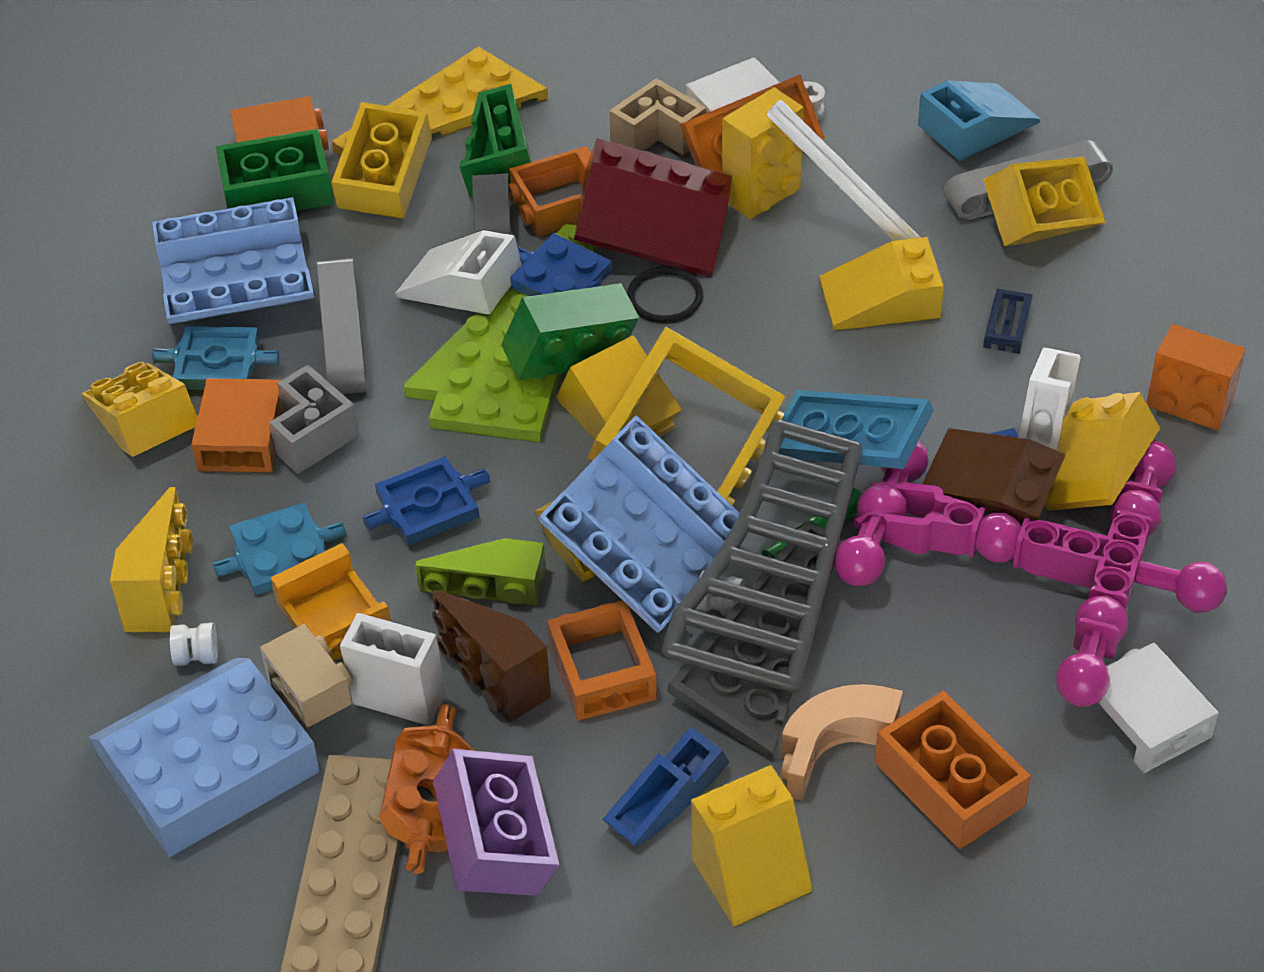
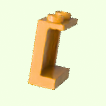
(326, 596)

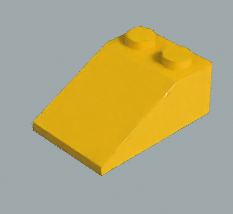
(1043, 199)
(884, 286)
(1102, 448)

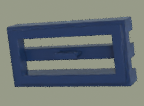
(1004, 339)

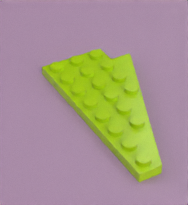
(475, 382)

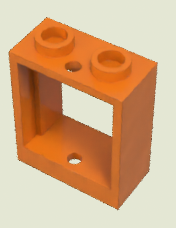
(543, 176)
(593, 695)

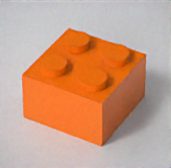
(1195, 376)

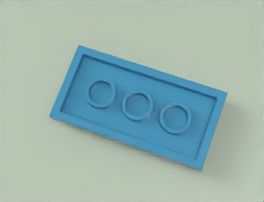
(881, 424)

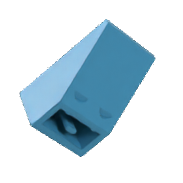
(971, 116)

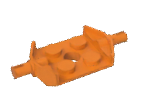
(414, 764)

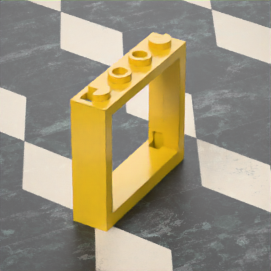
(713, 371)

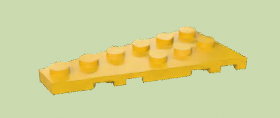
(453, 92)

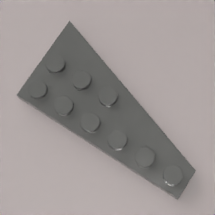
(740, 706)

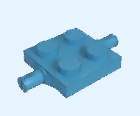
(215, 354)
(275, 544)

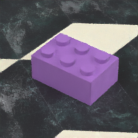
(495, 823)

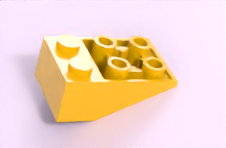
(141, 407)
(152, 567)

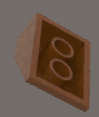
(995, 472)

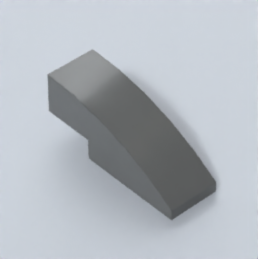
(491, 203)

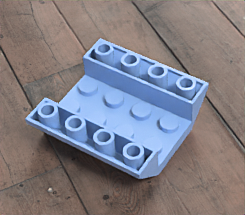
(231, 261)
(642, 522)

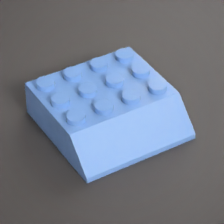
(207, 754)

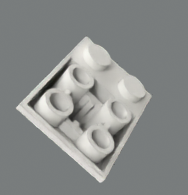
(465, 273)

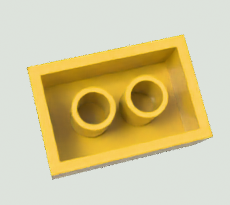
(760, 155)
(382, 160)

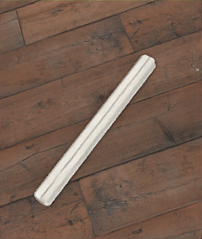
(840, 172)

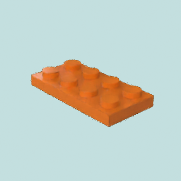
(705, 131)

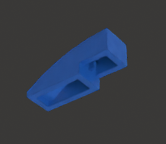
(666, 787)

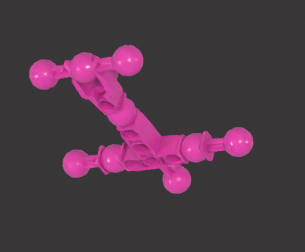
(1042, 548)

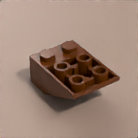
(493, 653)

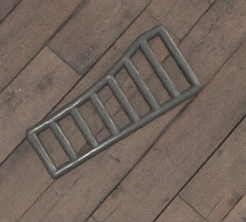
(730, 553)

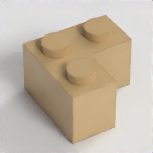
(653, 116)
(306, 676)

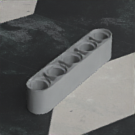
(968, 191)
(341, 326)

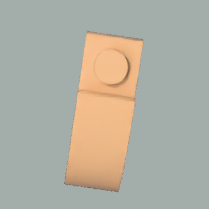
(831, 719)

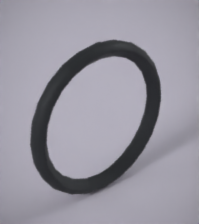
(666, 270)

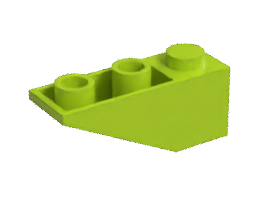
(492, 570)

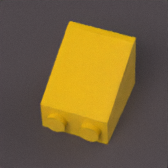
(600, 381)
(749, 845)

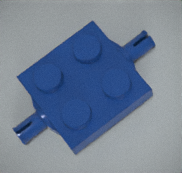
(559, 267)
(426, 500)

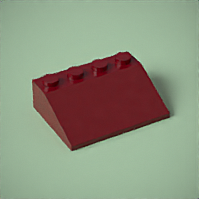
(653, 207)

